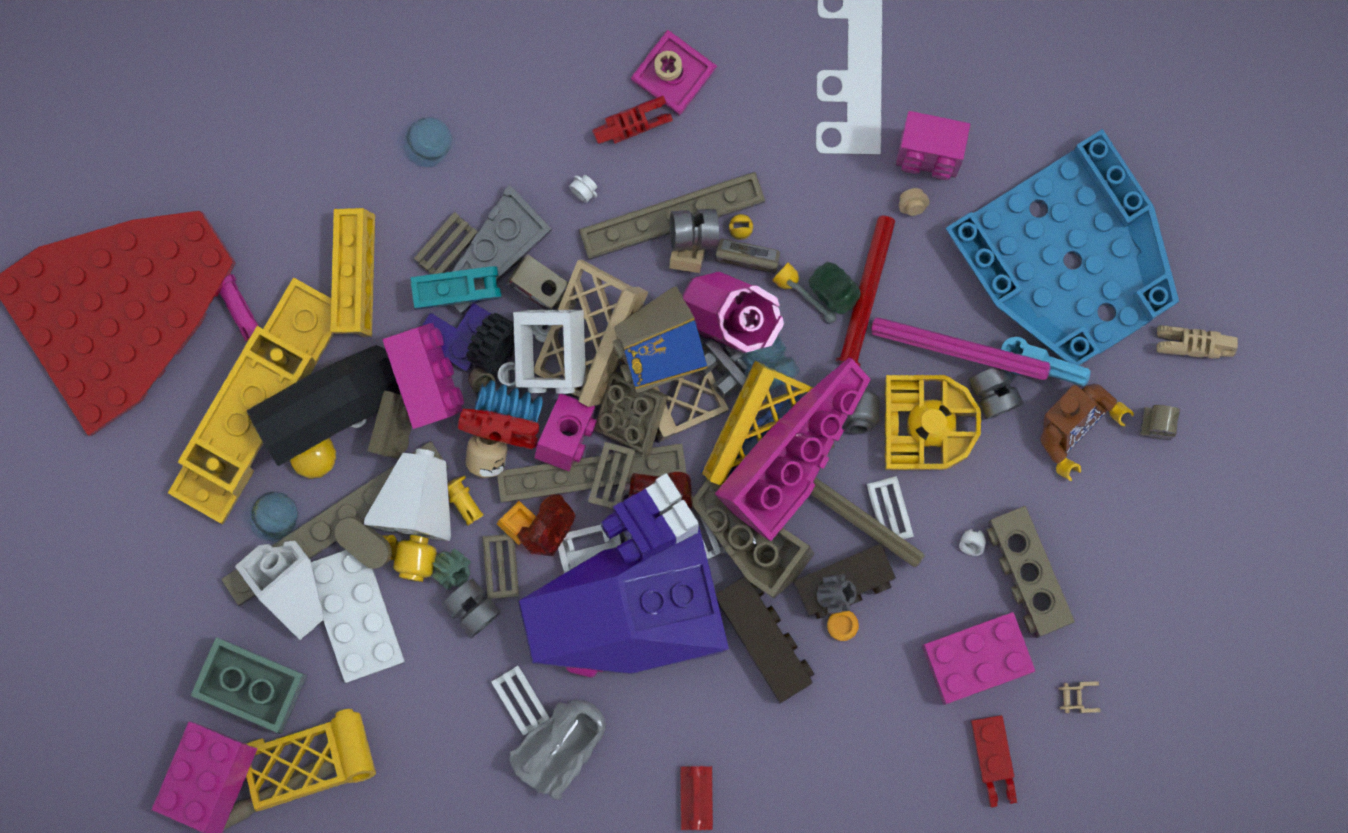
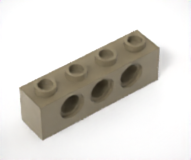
(1020, 524)

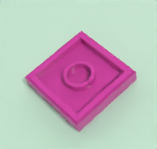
(682, 90)

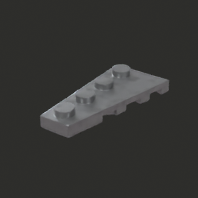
(503, 239)

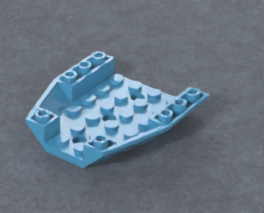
(1091, 212)

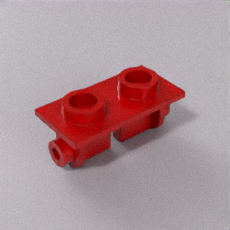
(696, 798)

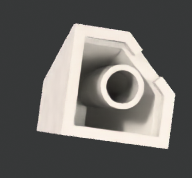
(414, 498)
(284, 584)

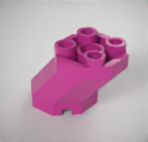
(733, 311)

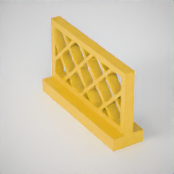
(743, 417)

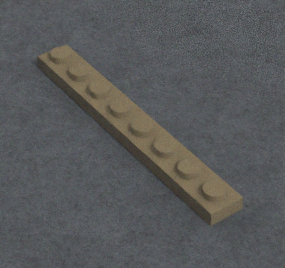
(319, 532)

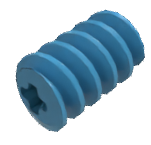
(509, 404)

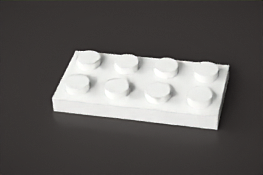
(355, 616)

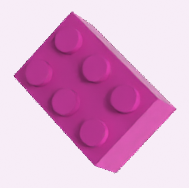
(932, 145)
(424, 375)
(978, 658)
(204, 779)

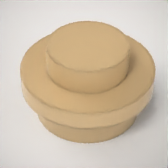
(913, 202)

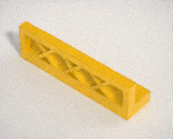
(352, 272)

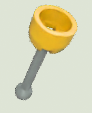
(788, 279)

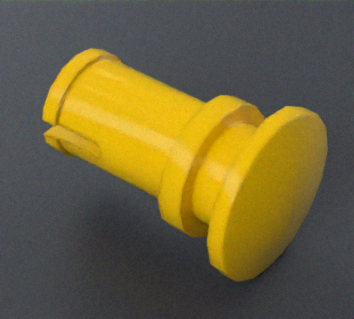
(463, 501)

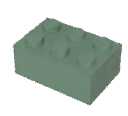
(248, 685)

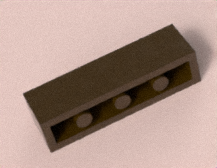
(764, 640)

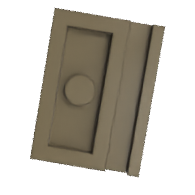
(391, 427)

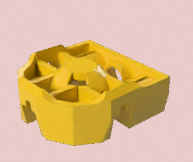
(941, 430)

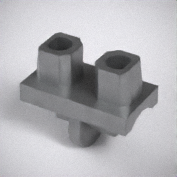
(729, 365)

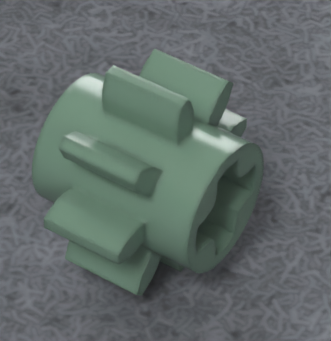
(451, 569)

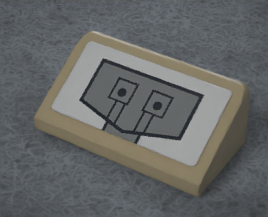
(747, 255)

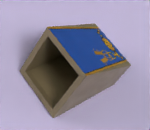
(659, 343)

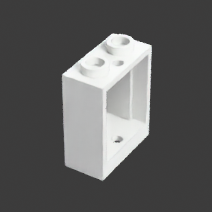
(573, 349)

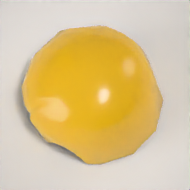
(316, 460)

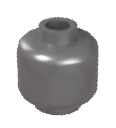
(865, 414)

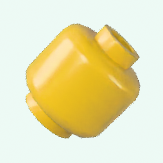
(414, 558)

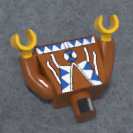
(1073, 418)

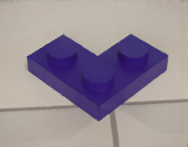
(457, 339)

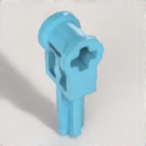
(1059, 368)

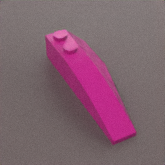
(785, 462)

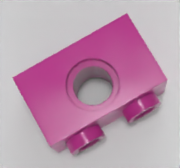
(561, 449)

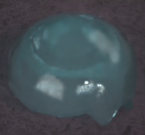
(427, 142)
(273, 516)

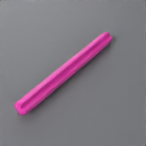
(961, 348)

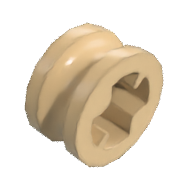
(677, 65)

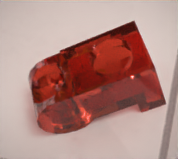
(548, 527)

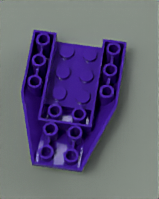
(628, 613)

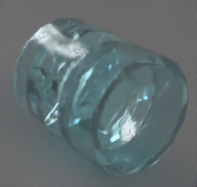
(775, 359)

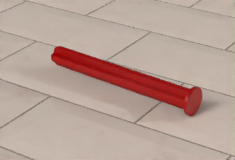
(868, 289)

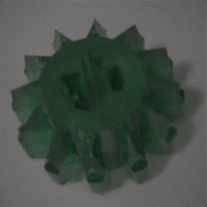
(834, 287)

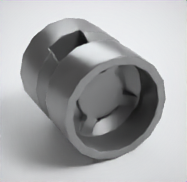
(694, 229)
(994, 380)
(477, 617)

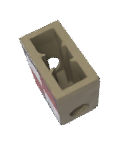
(528, 281)

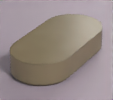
(363, 542)

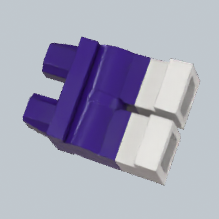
(650, 521)

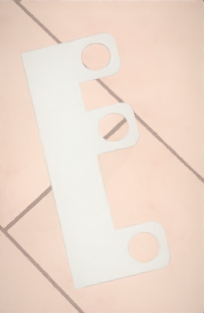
(859, 83)

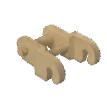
(1066, 697)

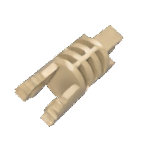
(1196, 342)

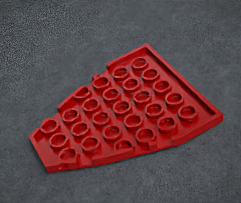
(116, 307)

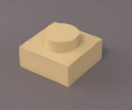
(687, 260)

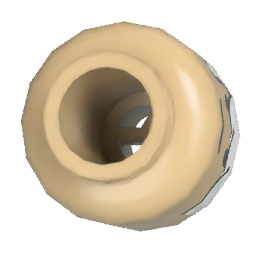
(485, 457)

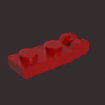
(994, 756)

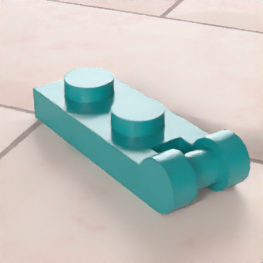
(454, 287)

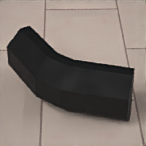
(323, 403)

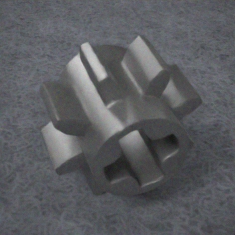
(836, 593)

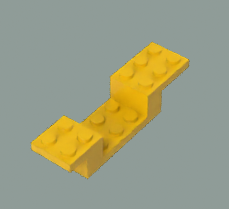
(226, 441)

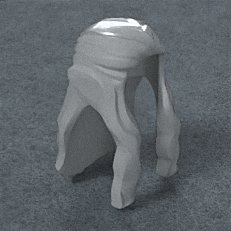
(559, 747)

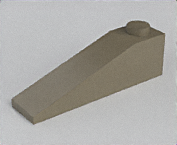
(763, 562)

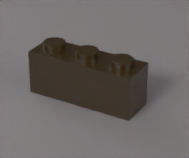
(865, 570)

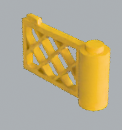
(349, 756)

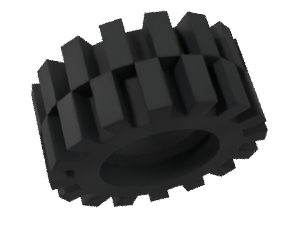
(492, 343)

